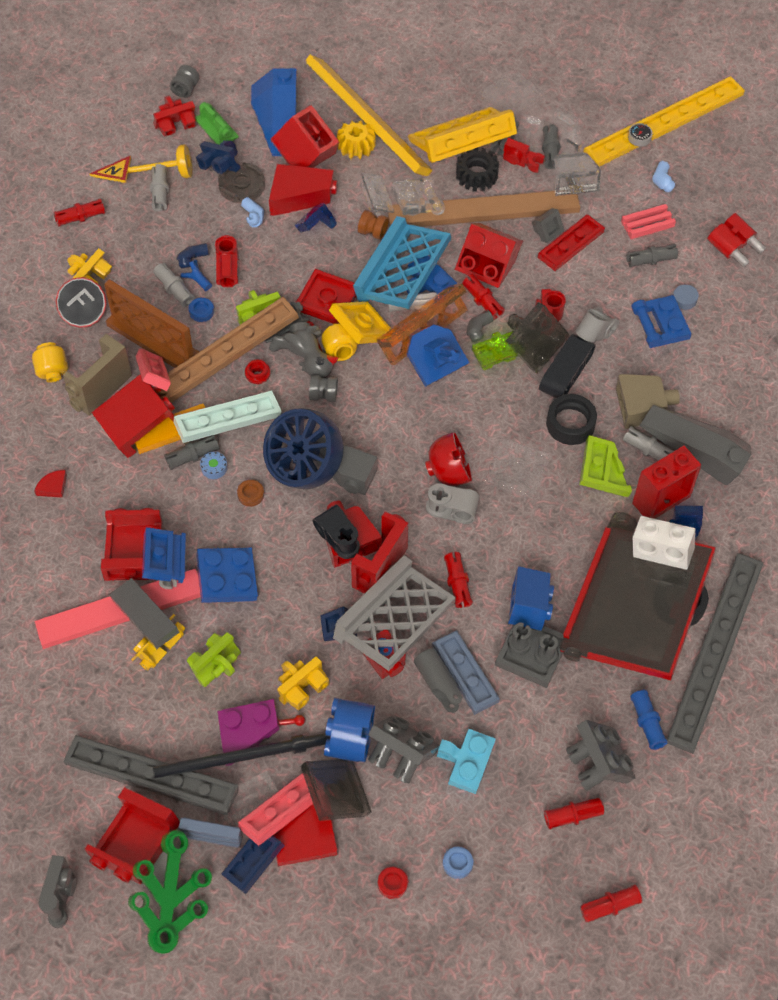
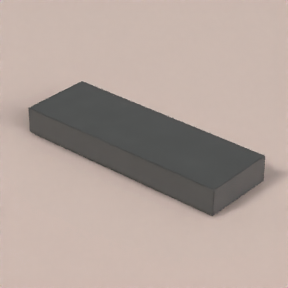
(144, 613)

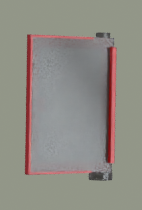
(634, 608)

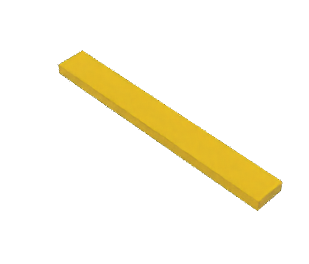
(368, 115)
(667, 119)

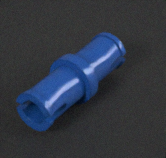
(648, 719)

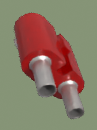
(734, 235)

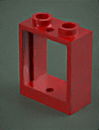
(668, 480)

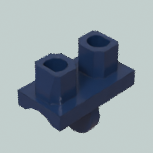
(218, 156)

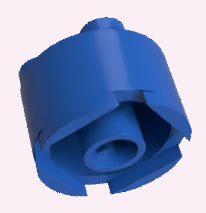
(349, 730)

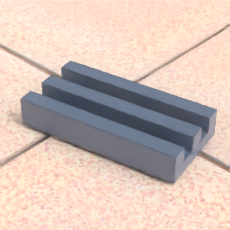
(211, 832)

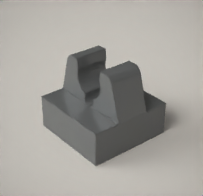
(548, 225)

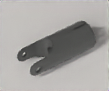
(438, 678)

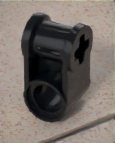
(338, 532)

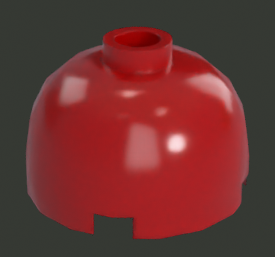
(448, 461)

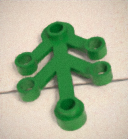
(168, 896)

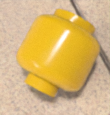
(338, 342)
(49, 362)

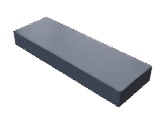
(466, 672)

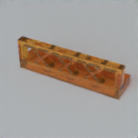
(419, 319)

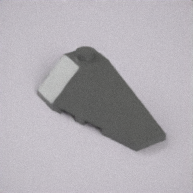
(716, 449)

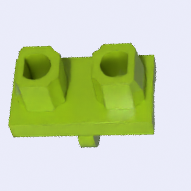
(254, 305)
(216, 660)

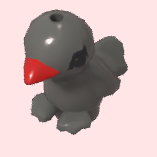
(304, 343)

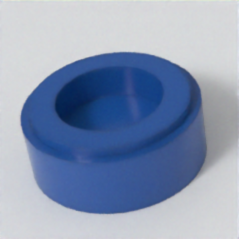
(201, 309)

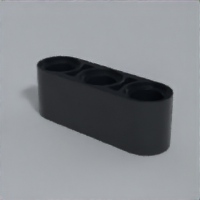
(567, 366)

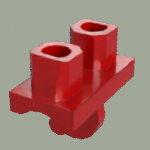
(173, 112)

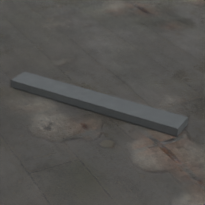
(714, 654)

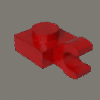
(519, 154)

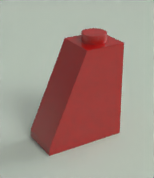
(300, 188)

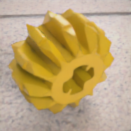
(356, 139)

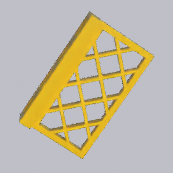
(464, 133)

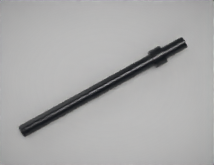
(297, 744)

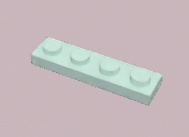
(227, 416)

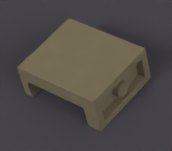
(100, 379)

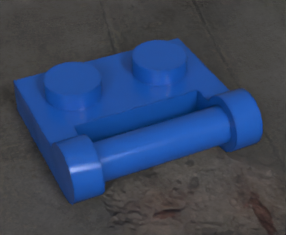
(668, 317)

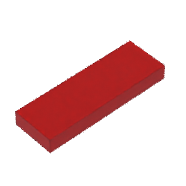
(571, 242)

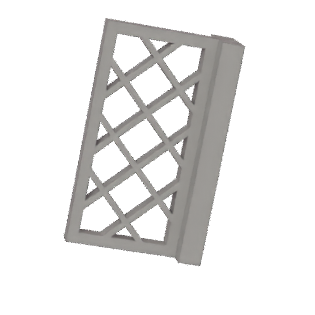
(379, 595)

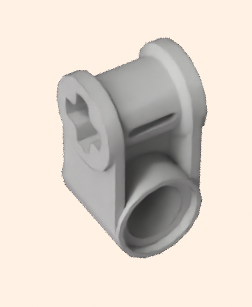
(596, 325)
(454, 504)

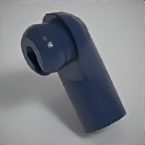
(189, 252)

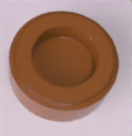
(250, 493)

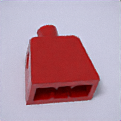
(368, 535)

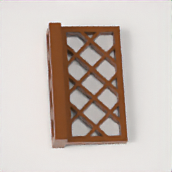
(148, 326)

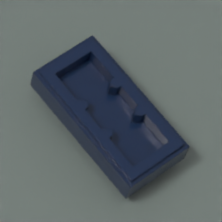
(251, 863)

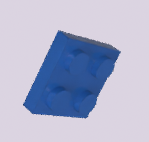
(226, 575)

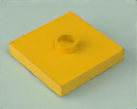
(360, 321)

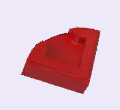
(52, 484)

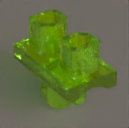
(493, 351)

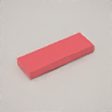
(153, 369)
(277, 811)

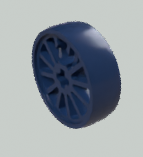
(302, 448)

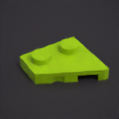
(603, 468)

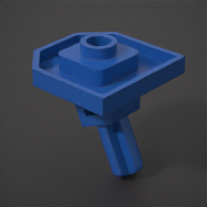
(435, 354)

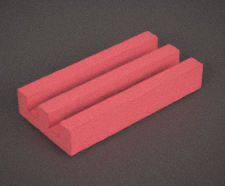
(646, 218)

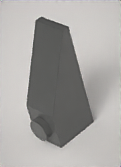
(355, 469)

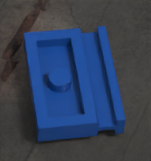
(163, 555)

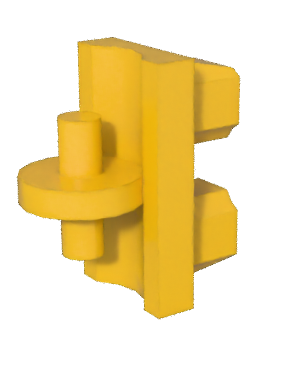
(95, 264)
(297, 678)

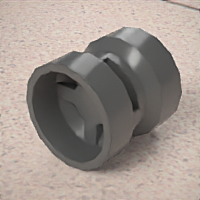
(184, 81)
(323, 388)

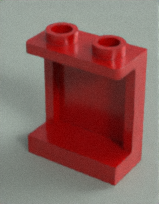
(133, 413)
(125, 542)
(395, 543)
(133, 836)

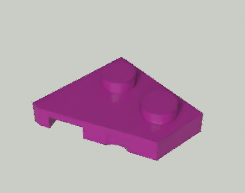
(247, 725)

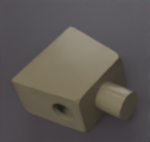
(639, 393)

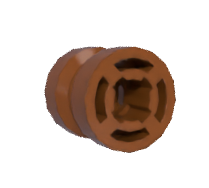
(373, 225)

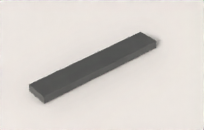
(138, 772)

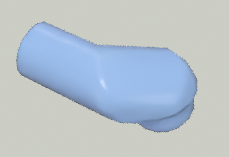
(661, 177)
(256, 212)

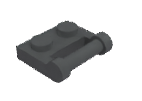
(56, 889)

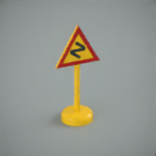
(119, 170)

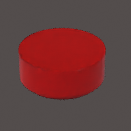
(392, 882)

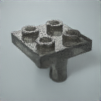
(536, 336)

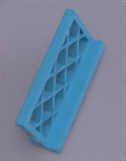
(385, 259)

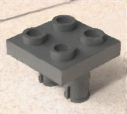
(531, 653)
(397, 736)
(603, 746)

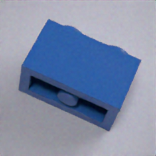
(531, 598)

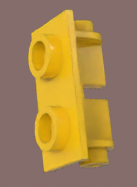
(149, 654)

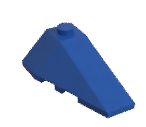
(275, 101)

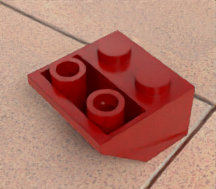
(305, 139)
(488, 254)

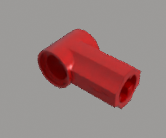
(226, 261)

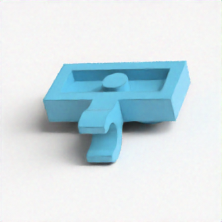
(469, 760)

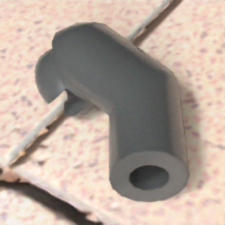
(475, 325)

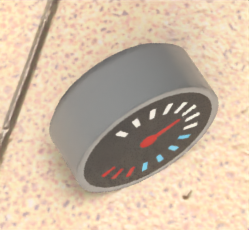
(640, 134)

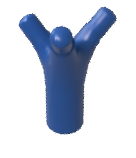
(197, 275)

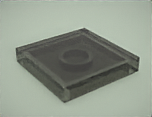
(335, 789)

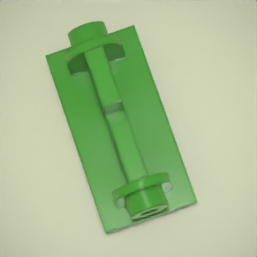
(214, 124)

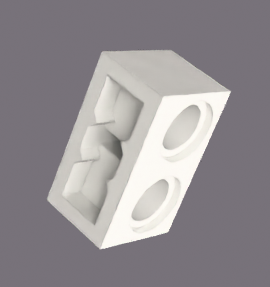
(663, 542)

